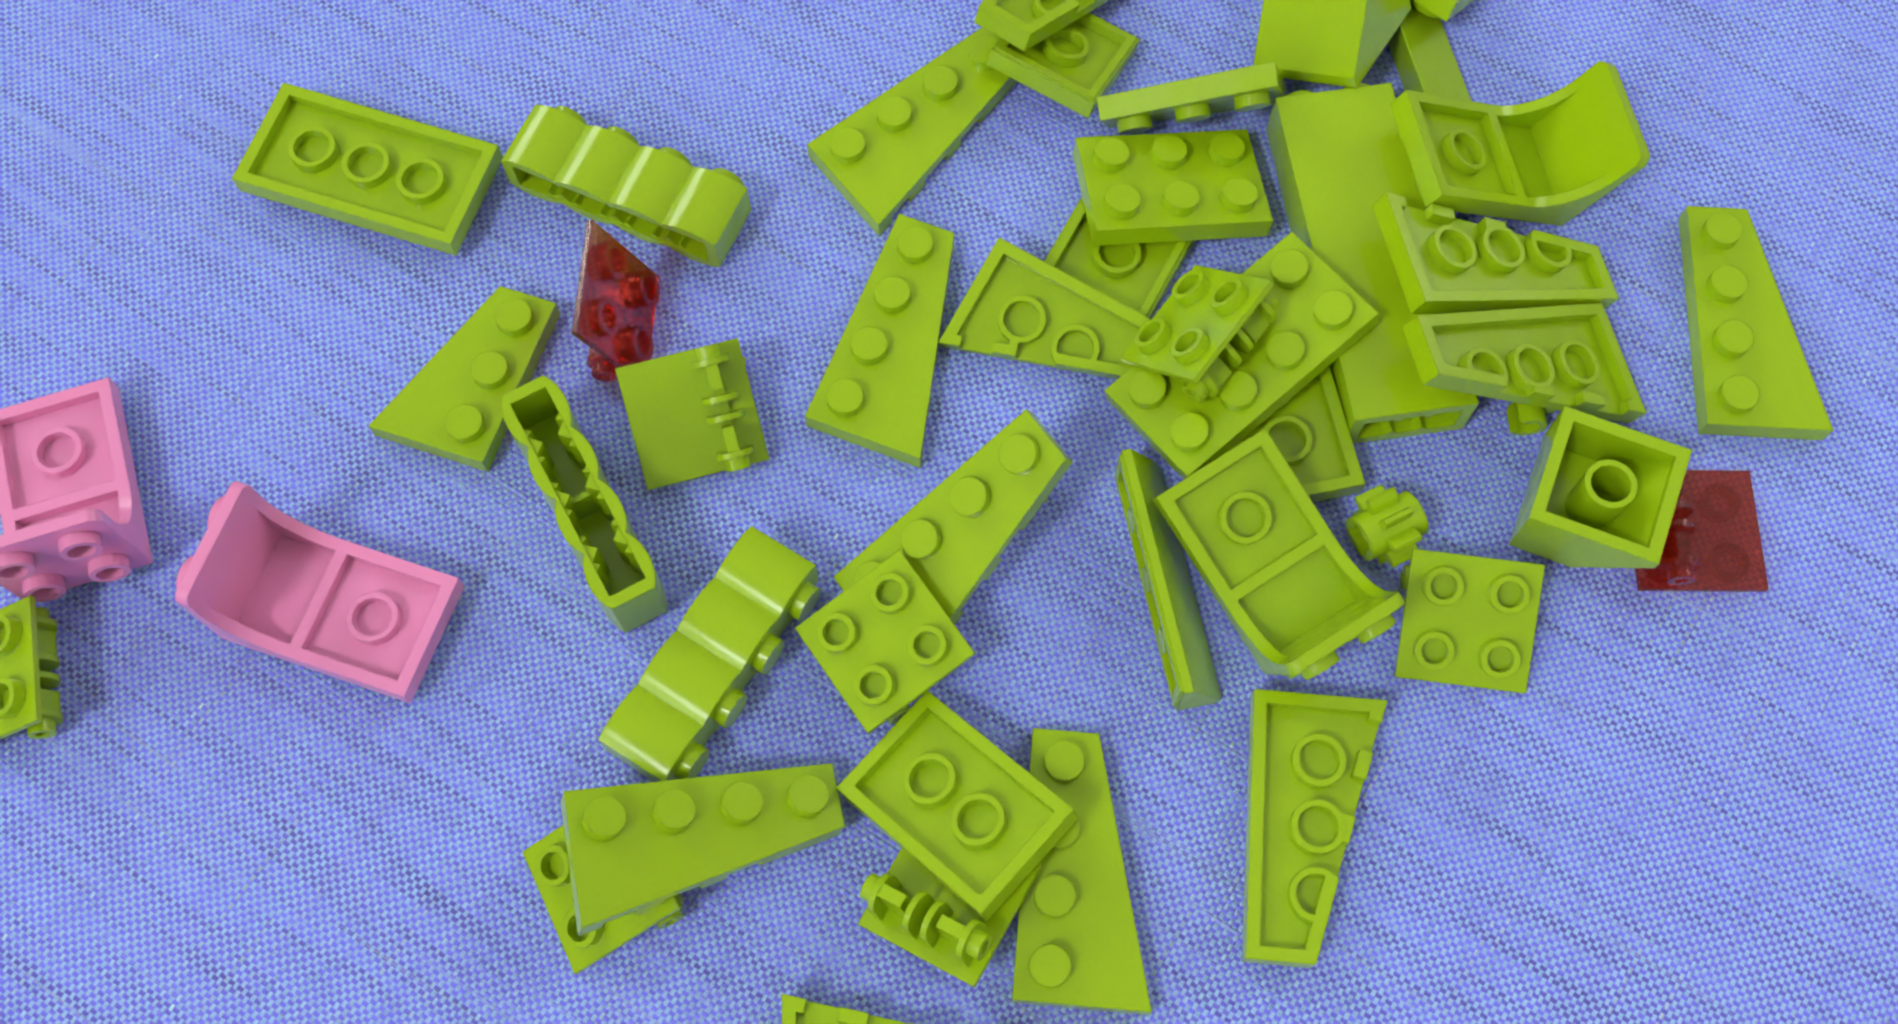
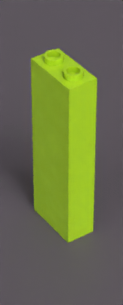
(1332, 164)

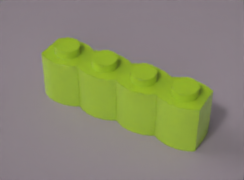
(627, 184)
(584, 504)
(711, 657)

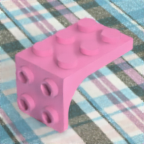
(68, 493)
(315, 596)

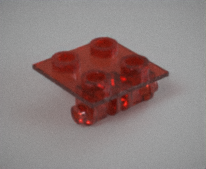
(613, 304)
(1711, 538)

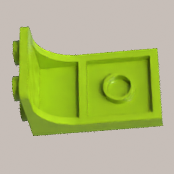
(1527, 158)
(1274, 561)

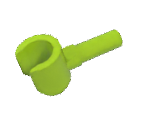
(1527, 419)

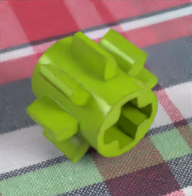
(1386, 525)

